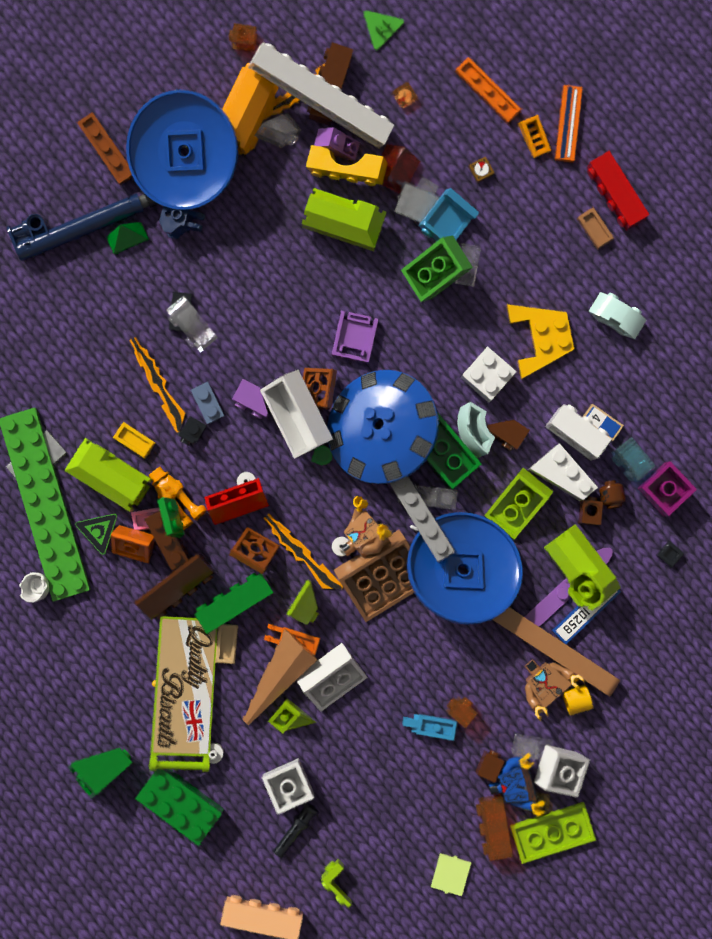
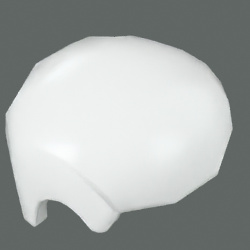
(34, 587)

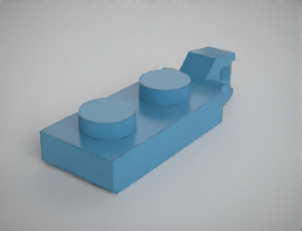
(432, 726)

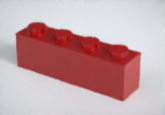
(617, 190)

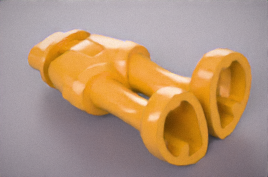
(171, 488)

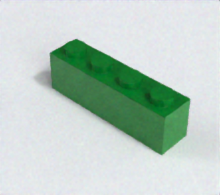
(233, 603)

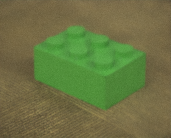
(436, 268)

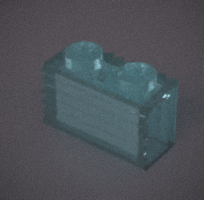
(633, 460)

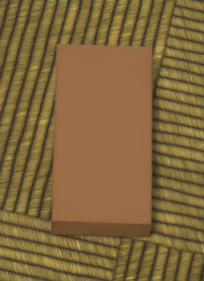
(595, 228)

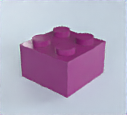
(667, 489)

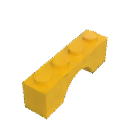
(368, 169)

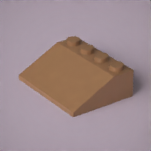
(377, 579)

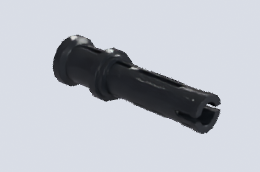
(303, 823)

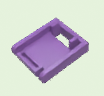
(355, 334)

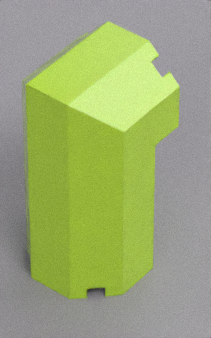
(344, 220)
(108, 475)
(583, 567)

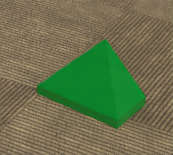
(127, 236)

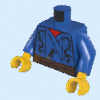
(517, 785)

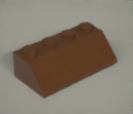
(176, 586)

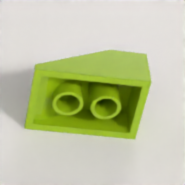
(519, 503)

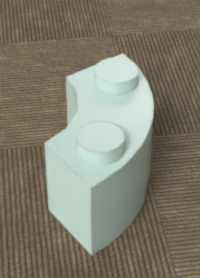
(617, 315)
(473, 429)

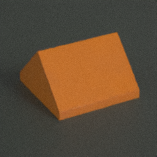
(132, 543)

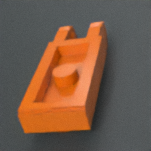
(309, 641)

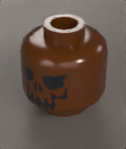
(612, 494)

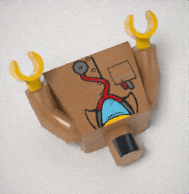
(364, 532)
(547, 684)

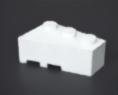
(563, 472)

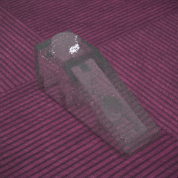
(437, 497)

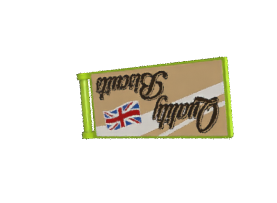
(183, 693)

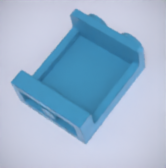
(448, 216)

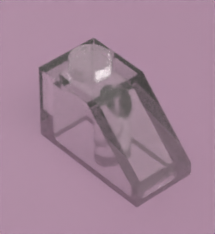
(279, 131)
(527, 744)

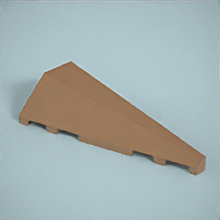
(287, 665)

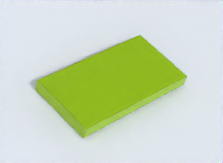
(552, 832)

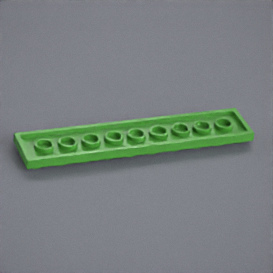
(44, 504)

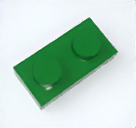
(171, 517)

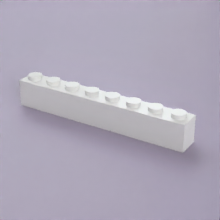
(321, 95)

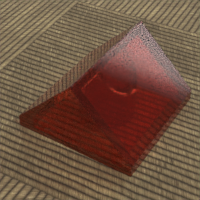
(400, 167)

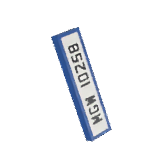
(577, 620)

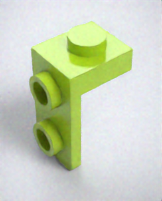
(331, 872)

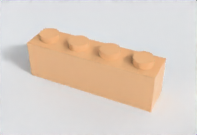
(261, 918)

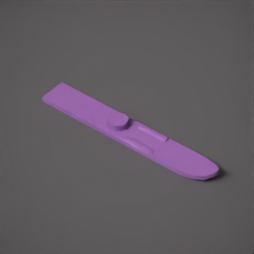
(558, 596)

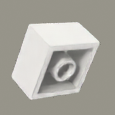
(488, 374)
(561, 771)
(288, 786)

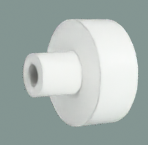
(245, 476)
(336, 545)
(218, 752)

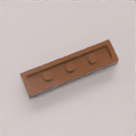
(105, 148)

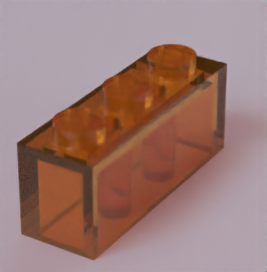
(494, 827)

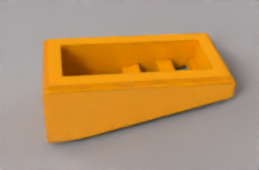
(526, 134)

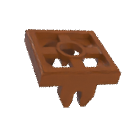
(330, 374)
(250, 534)

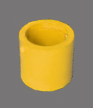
(577, 700)

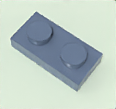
(207, 403)

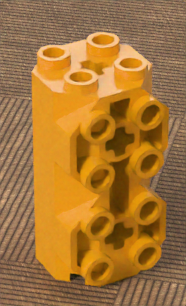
(248, 106)

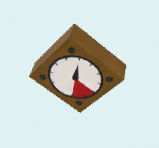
(481, 169)

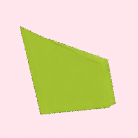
(290, 717)

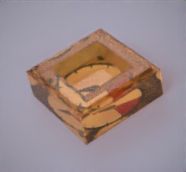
(404, 95)

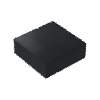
(670, 554)

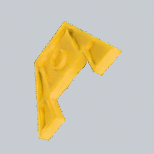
(549, 334)

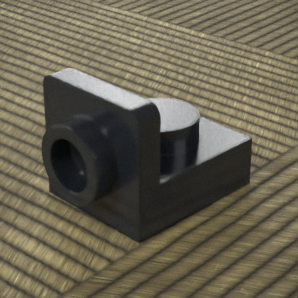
(192, 431)

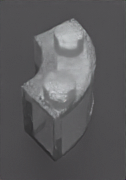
(191, 323)

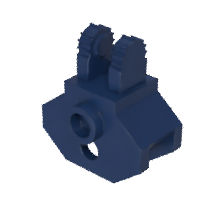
(179, 221)

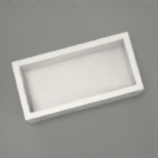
(296, 413)

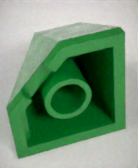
(99, 770)

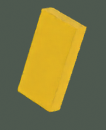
(134, 440)

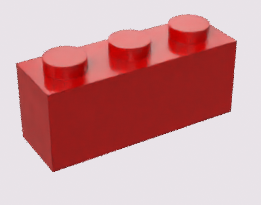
(236, 501)

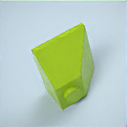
(305, 605)

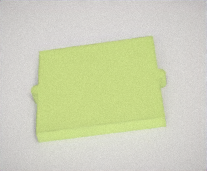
(450, 874)

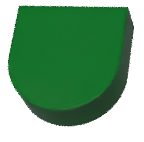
(322, 455)

